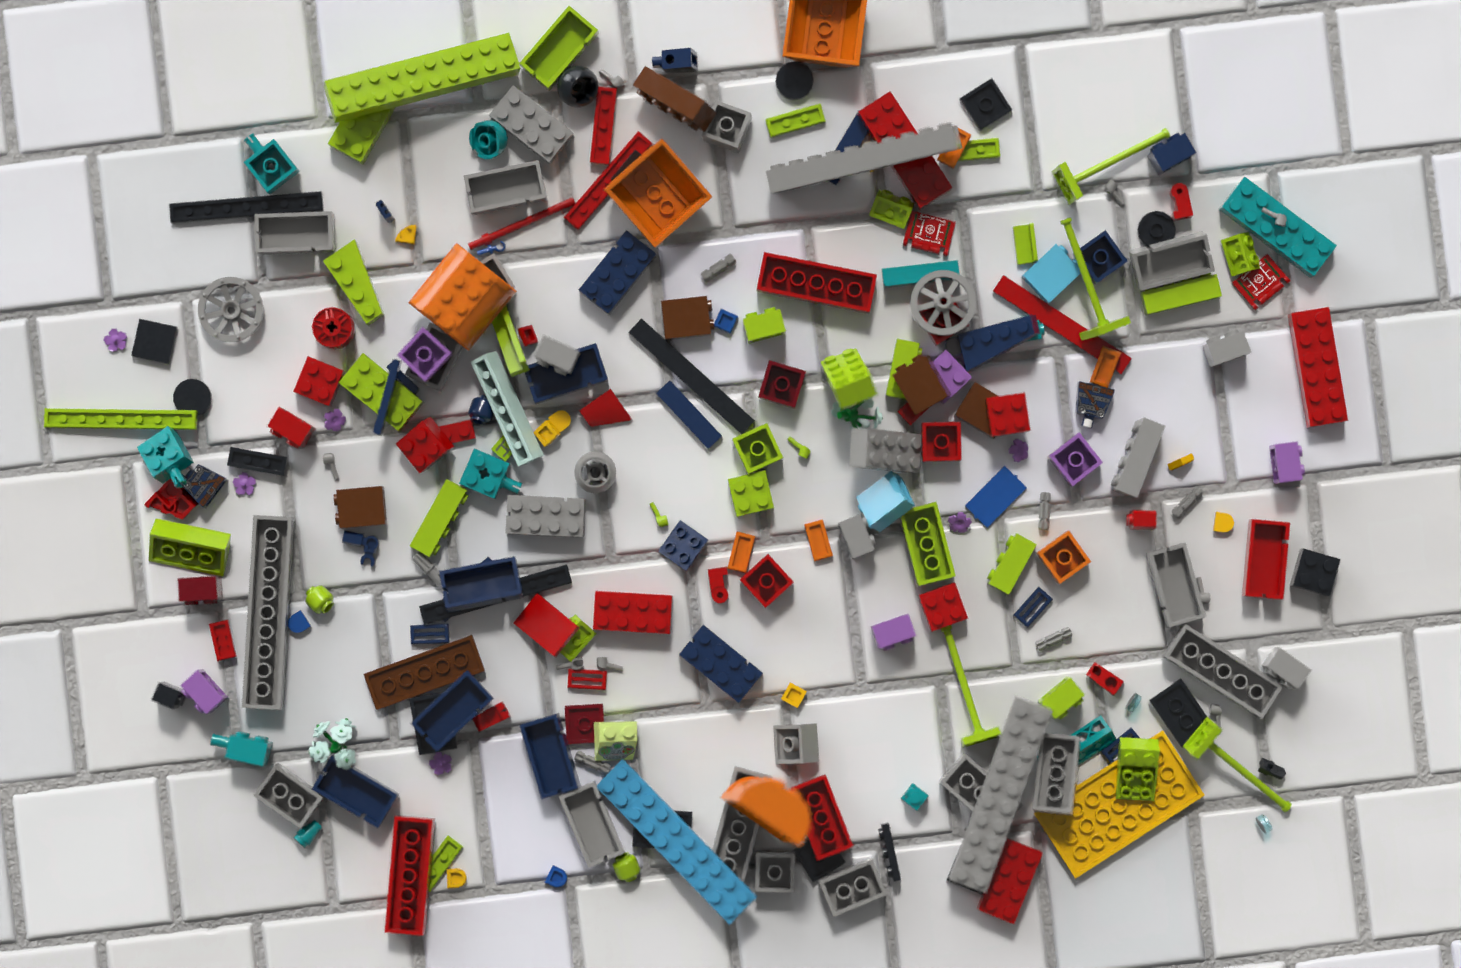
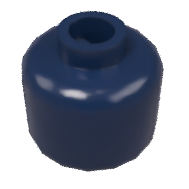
(480, 410)

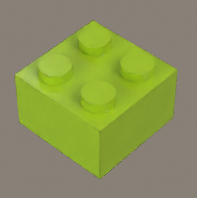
(764, 325)
(757, 448)
(750, 493)
(1062, 698)

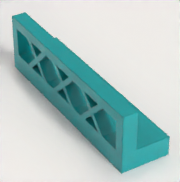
(1095, 740)

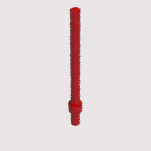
(487, 239)

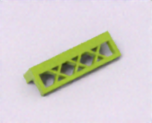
(510, 343)

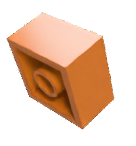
(1063, 557)

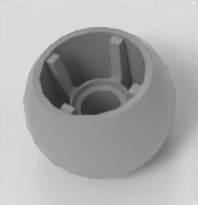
(583, 462)

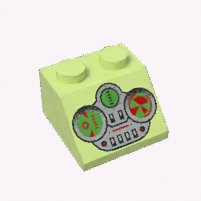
(615, 740)

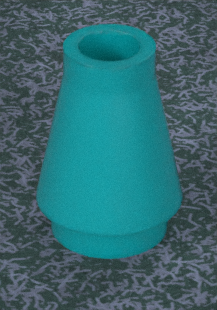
(308, 833)

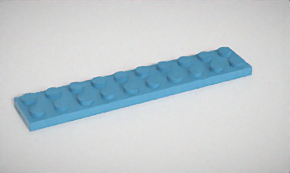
(676, 841)

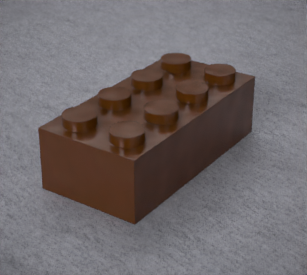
(674, 99)

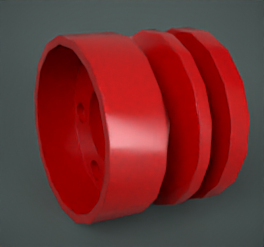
(339, 337)

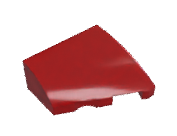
(605, 410)
(172, 500)

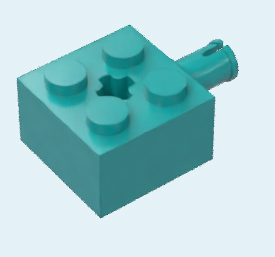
(260, 161)
(166, 456)
(497, 479)
(244, 748)

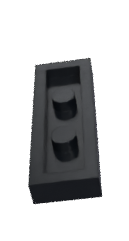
(257, 461)
(889, 852)

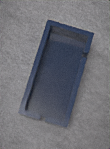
(617, 272)
(552, 385)
(481, 584)
(721, 663)
(452, 710)
(550, 755)
(356, 792)

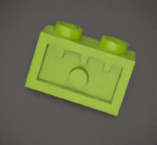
(891, 208)
(1240, 253)
(579, 640)

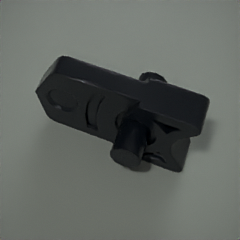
(1270, 768)

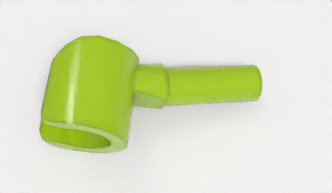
(804, 451)
(661, 520)

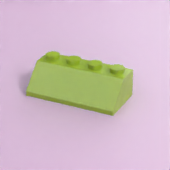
(189, 547)

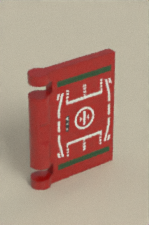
(929, 233)
(1261, 283)

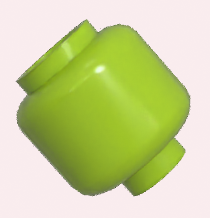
(319, 599)
(626, 867)

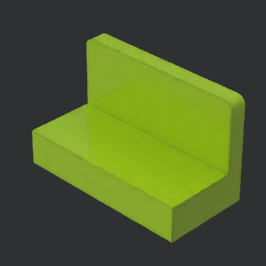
(1025, 244)

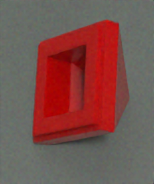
(527, 335)

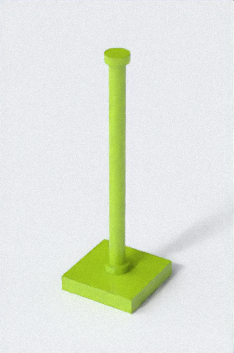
(1068, 182)
(1103, 324)
(979, 734)
(1204, 738)

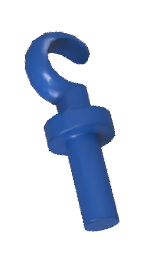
(490, 249)

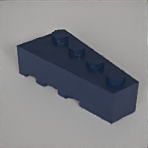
(989, 342)

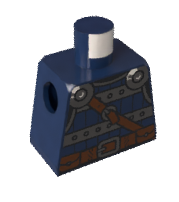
(684, 60)
(1092, 402)
(203, 484)

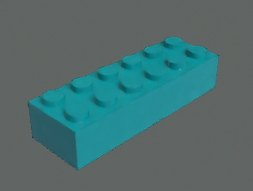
(1295, 242)

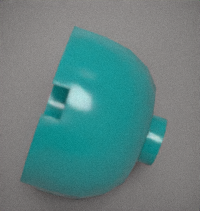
(488, 139)

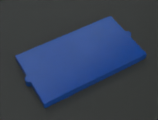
(995, 496)

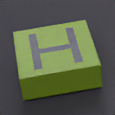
(502, 449)

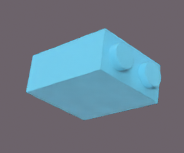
(1052, 273)
(885, 501)

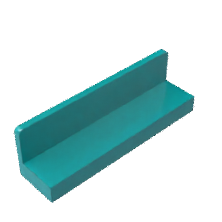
(913, 273)

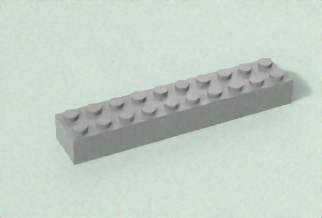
(864, 159)
(268, 612)
(1000, 794)

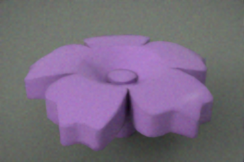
(115, 340)
(334, 420)
(1019, 450)
(244, 484)
(959, 522)
(440, 763)

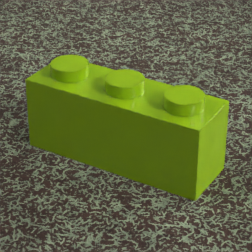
(903, 354)
(1011, 563)

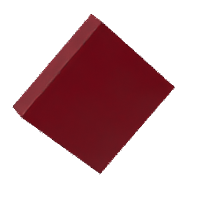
(580, 722)

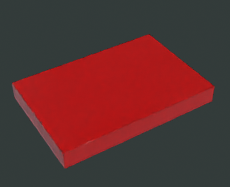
(546, 625)

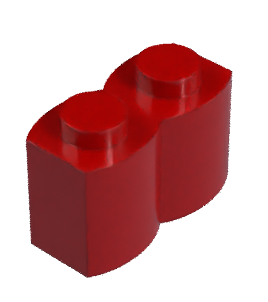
(1141, 520)

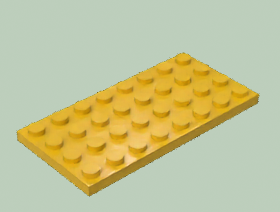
(1108, 824)

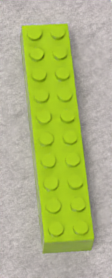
(421, 77)

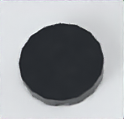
(794, 80)
(1155, 228)
(192, 395)

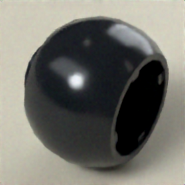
(577, 81)

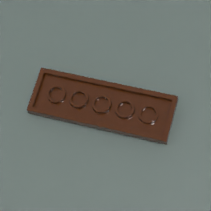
(423, 672)

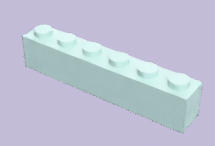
(507, 408)

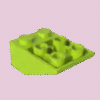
(1137, 768)

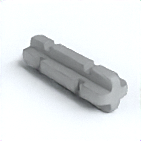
(718, 268)
(1187, 502)
(1044, 511)
(1053, 638)
(590, 762)

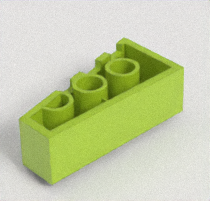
(352, 276)

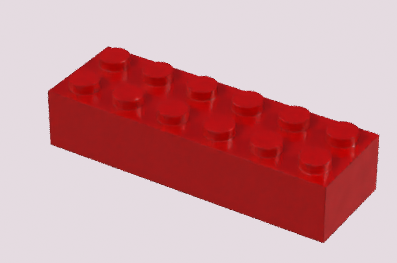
(919, 177)
(816, 282)
(1317, 367)
(409, 875)

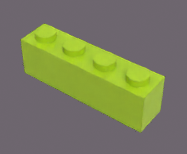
(1181, 294)
(438, 518)

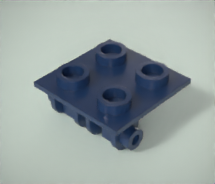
(683, 545)

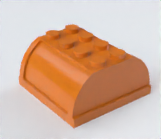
(825, 32)
(657, 192)
(462, 297)
(771, 807)

